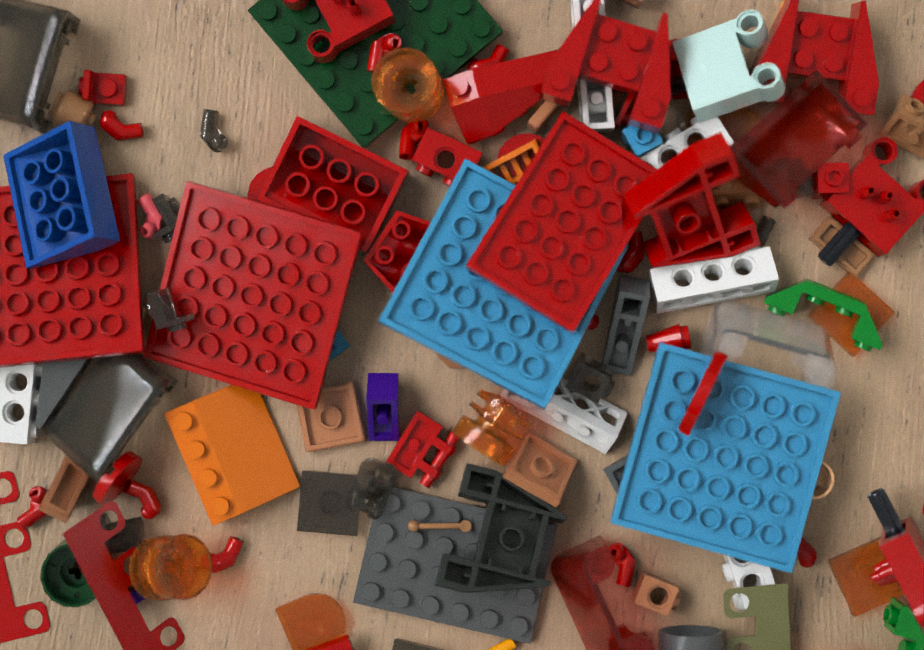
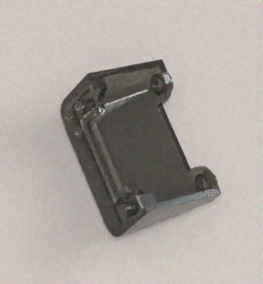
(29, 56)
(108, 411)

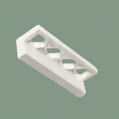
(581, 424)

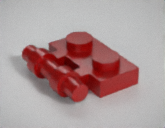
(414, 445)

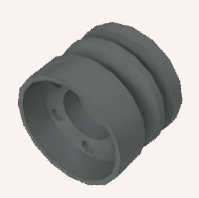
(690, 638)

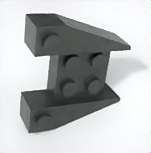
(507, 540)

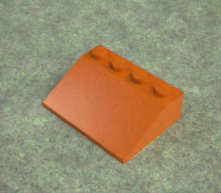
(232, 451)

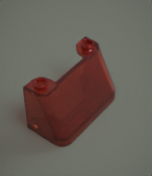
(795, 140)
(577, 577)

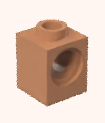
(643, 588)

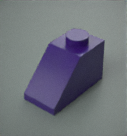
(383, 406)

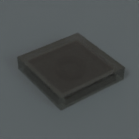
(324, 503)

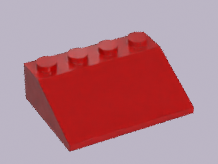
(333, 180)

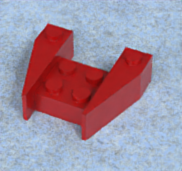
(830, 44)
(618, 58)
(685, 211)

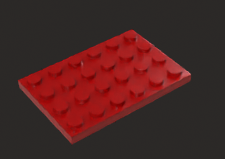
(563, 223)

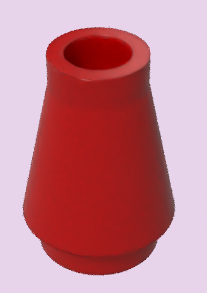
(674, 335)

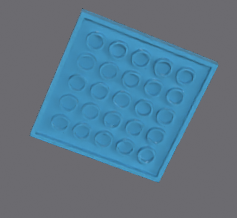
(467, 316)
(742, 471)

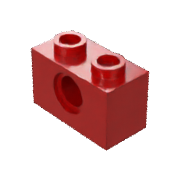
(435, 144)

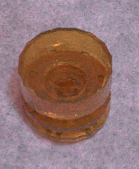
(403, 68)
(492, 427)
(170, 567)

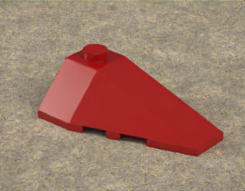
(495, 94)

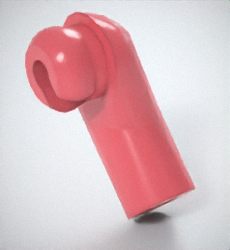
(153, 220)

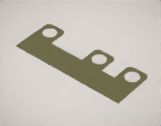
(771, 612)

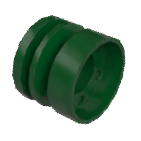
(63, 581)

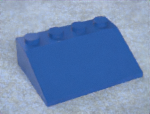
(61, 195)

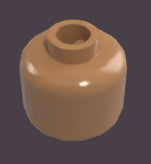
(71, 108)

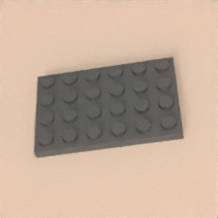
(403, 568)

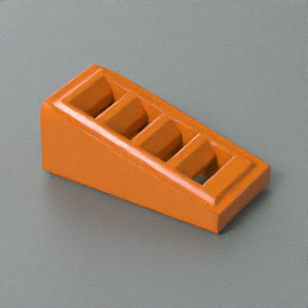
(512, 156)

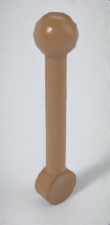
(464, 525)

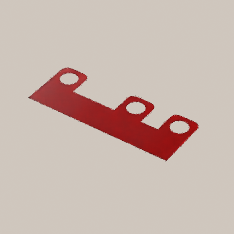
(111, 583)
(11, 617)

